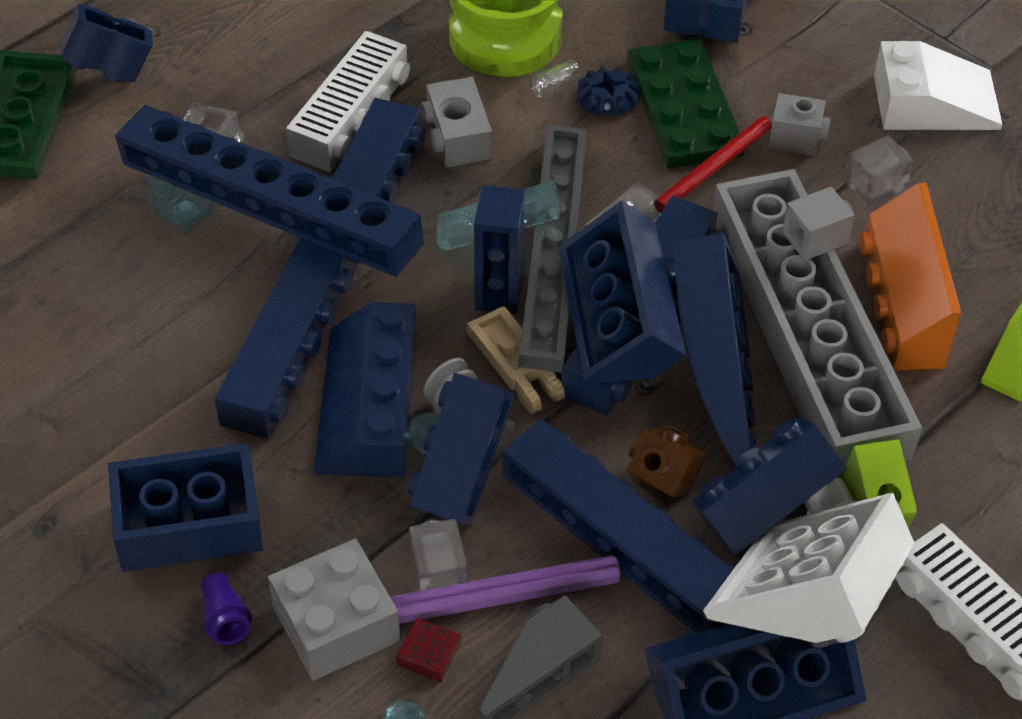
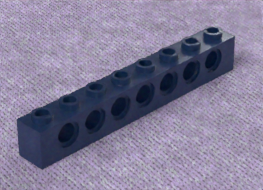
(272, 190)

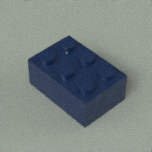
(184, 507)

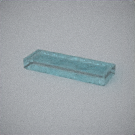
(456, 226)

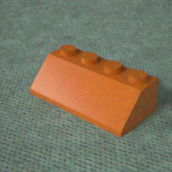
(911, 281)

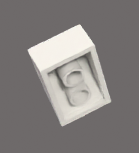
(933, 90)

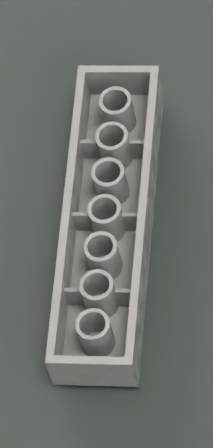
(813, 322)

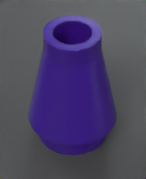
(225, 613)

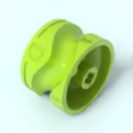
(505, 35)

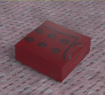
(428, 650)

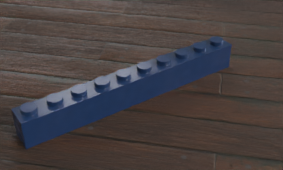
(312, 282)

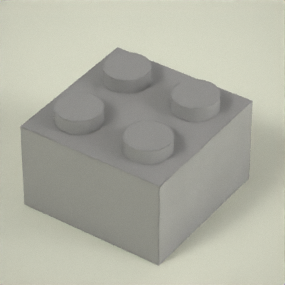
(334, 609)

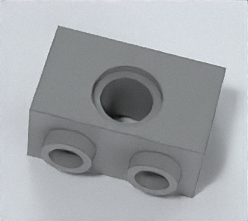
(458, 122)

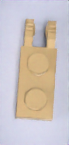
(499, 340)

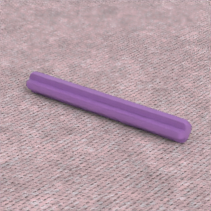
(507, 589)

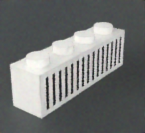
(337, 108)
(968, 603)

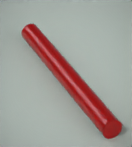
(715, 162)

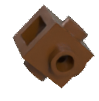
(665, 461)

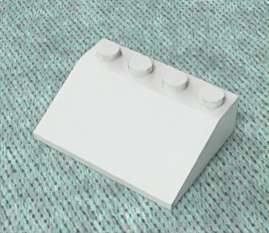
(817, 573)

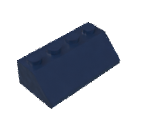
(621, 298)
(368, 393)
(753, 675)

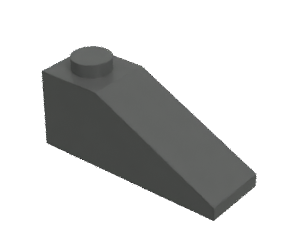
(547, 655)

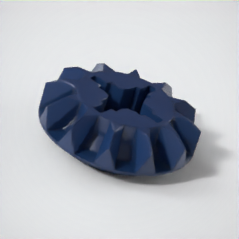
(598, 100)

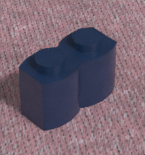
(105, 44)

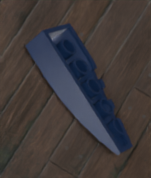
(716, 334)

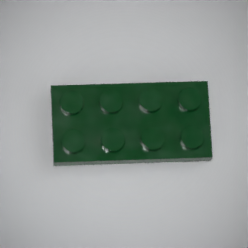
(682, 101)
(30, 107)

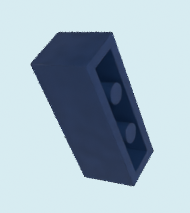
(499, 248)
(460, 448)
(768, 484)

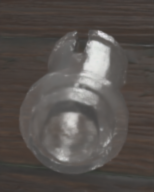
(546, 82)

